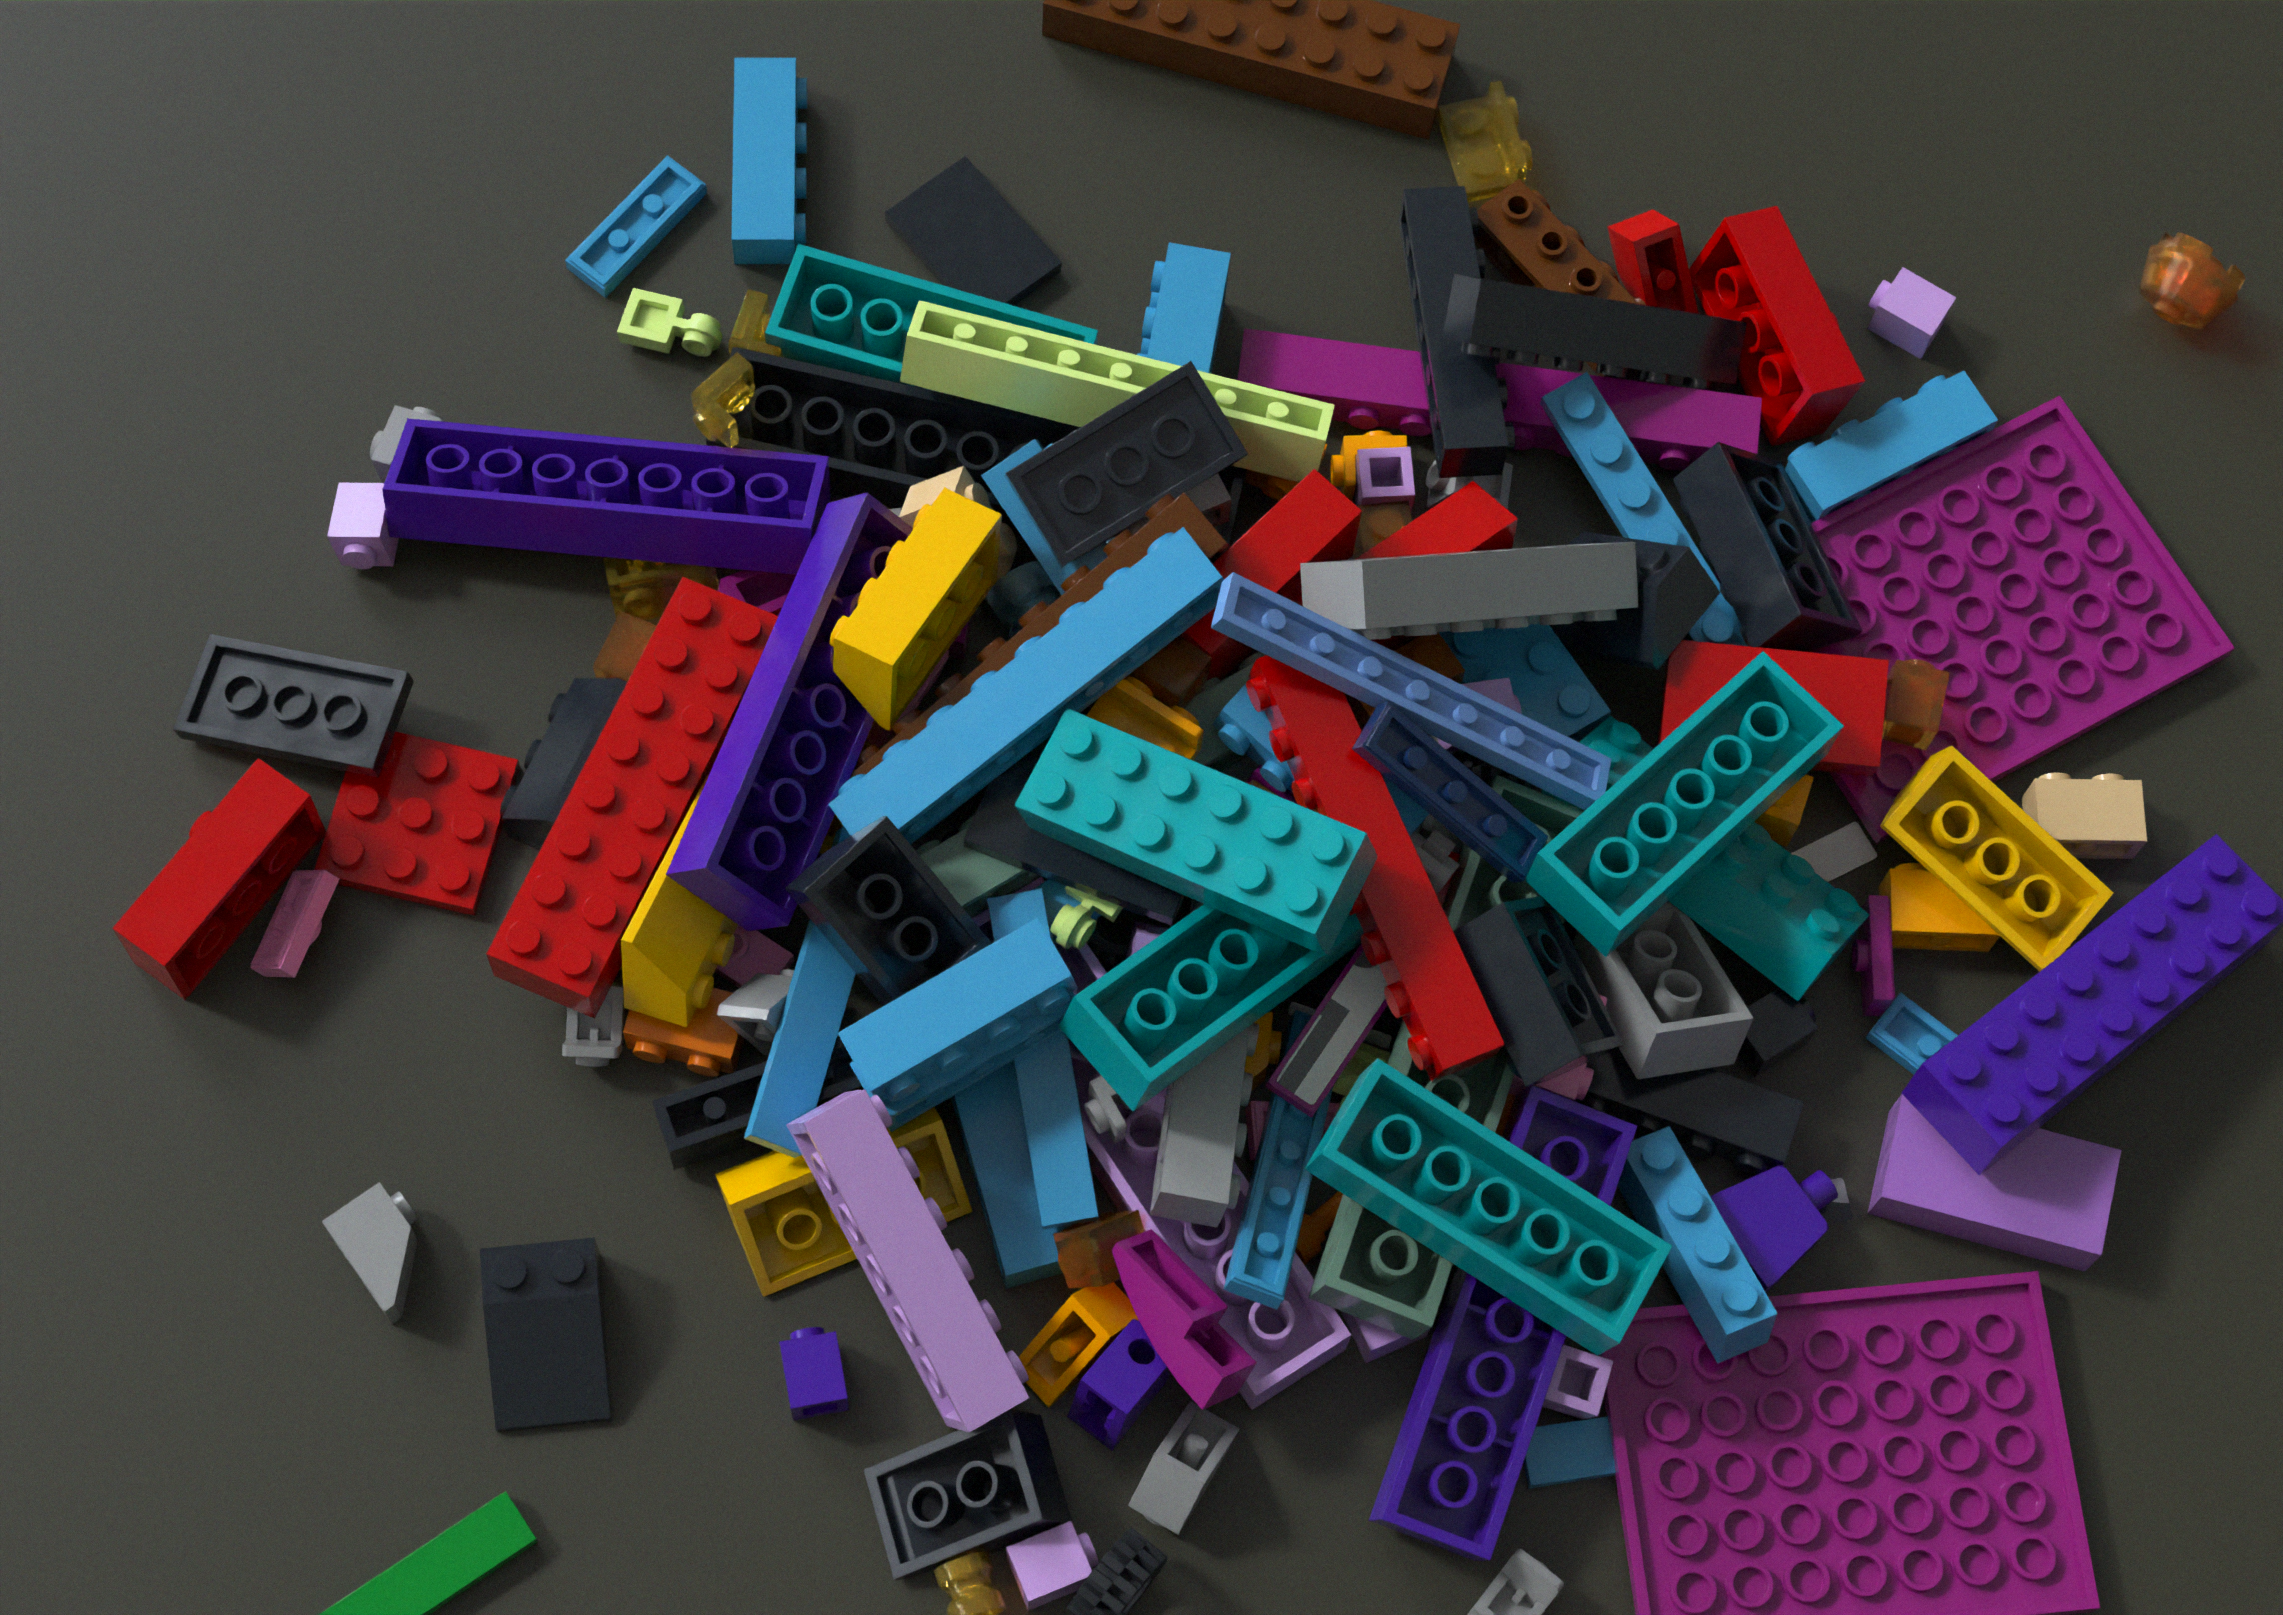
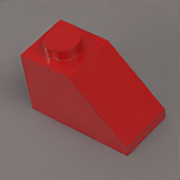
(1653, 261)

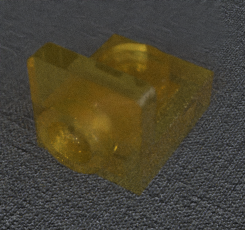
(752, 324)
(723, 392)

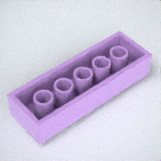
(909, 1259)

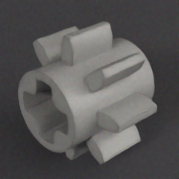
(1434, 857)

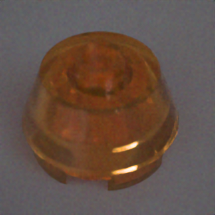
(2188, 281)

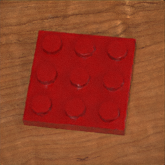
(422, 825)

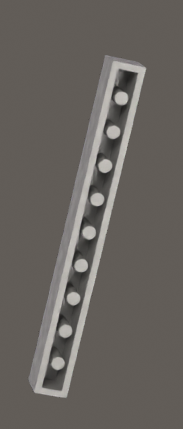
(1202, 1124)

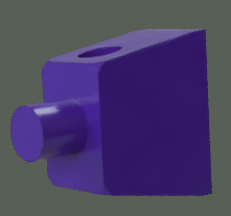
(1776, 1219)
(1119, 1386)

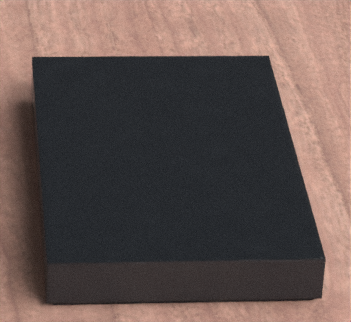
(972, 236)

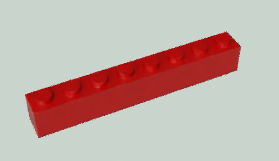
(1397, 903)

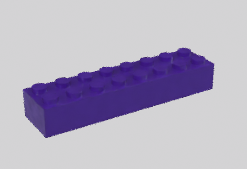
(605, 496)
(791, 735)
(2095, 1004)
(1491, 1360)

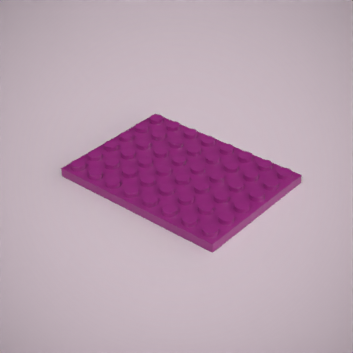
(2026, 585)
(1855, 1463)

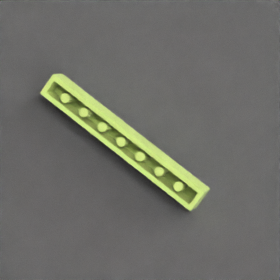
(1083, 380)

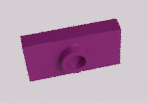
(1874, 957)

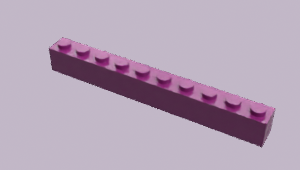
(1387, 390)

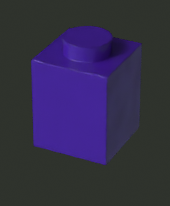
(813, 1373)

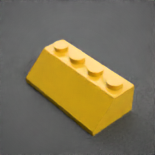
(917, 604)
(1994, 857)
(673, 946)
(789, 1223)

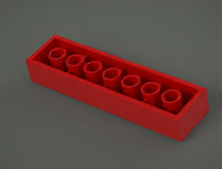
(630, 799)

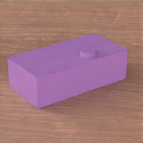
(2037, 1201)

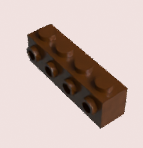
(1539, 251)

